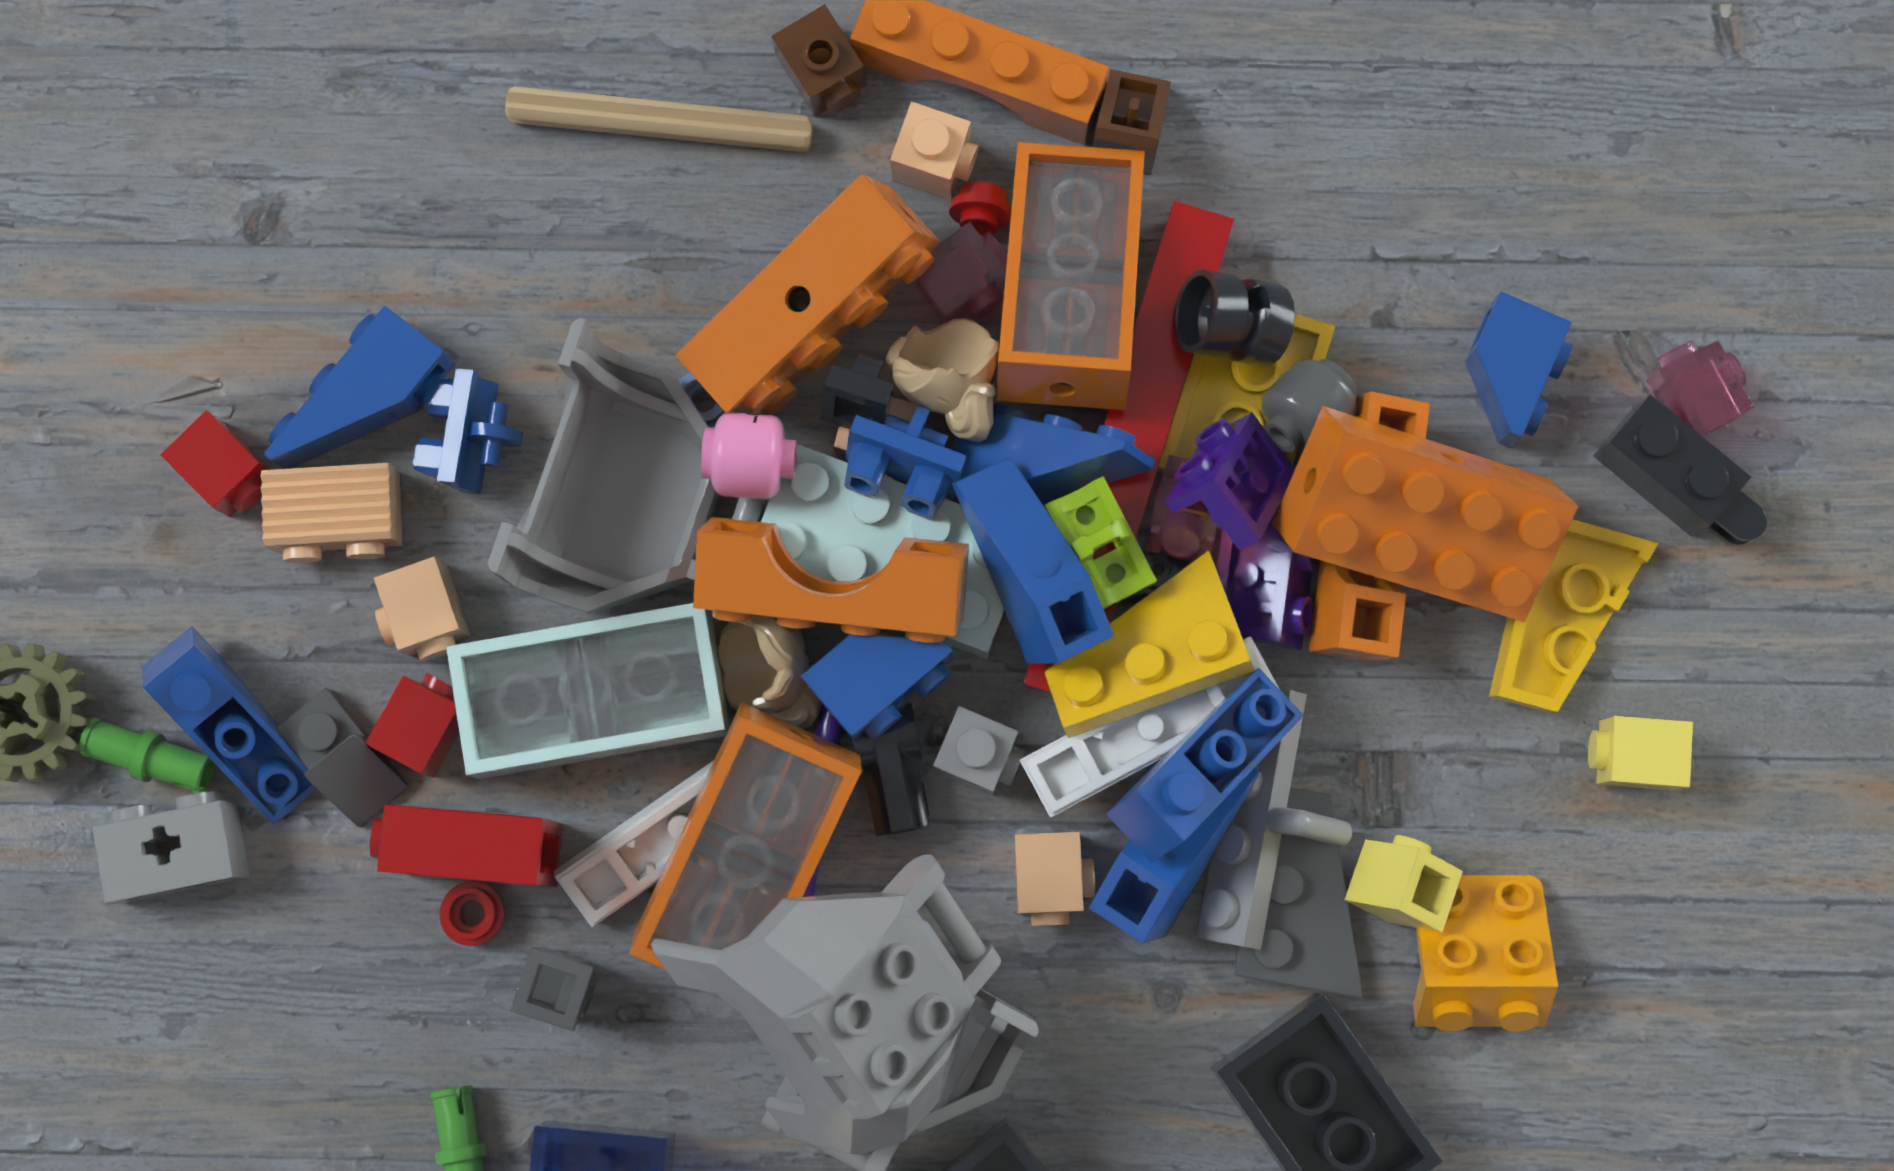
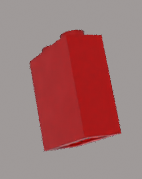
(467, 845)

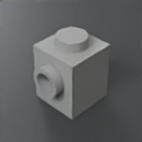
(979, 752)

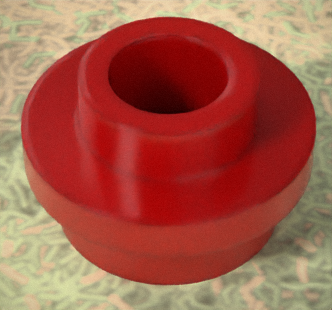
(982, 206)
(452, 913)

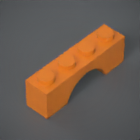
(1031, 78)
(749, 572)
(1354, 611)

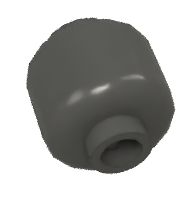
(1298, 396)

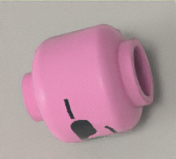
(747, 455)

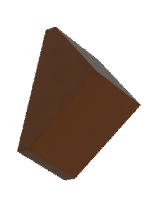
(1132, 114)

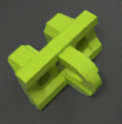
(1092, 519)

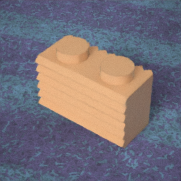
(331, 510)

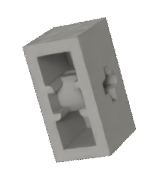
(132, 856)

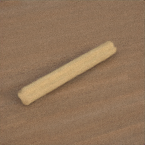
(659, 119)

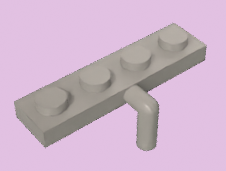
(1247, 856)

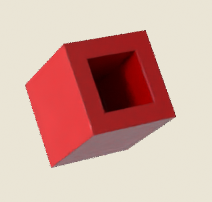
(217, 465)
(417, 724)

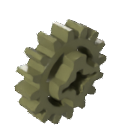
(39, 696)

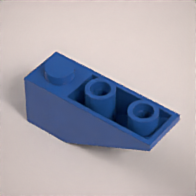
(368, 389)
(1055, 453)
(1031, 566)
(227, 723)
(1205, 766)
(1149, 896)

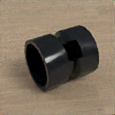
(1233, 318)

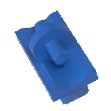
(472, 432)
(905, 453)

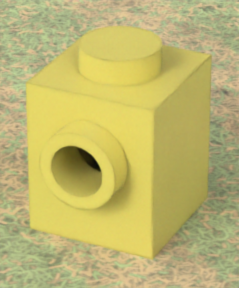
(1642, 753)
(1404, 883)

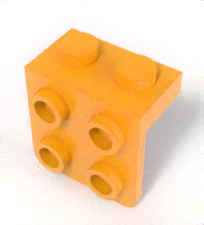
(1490, 959)

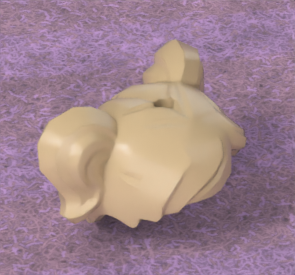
(949, 374)
(766, 668)

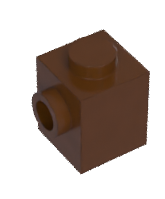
(820, 62)

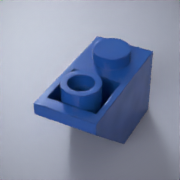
(1512, 362)
(872, 675)

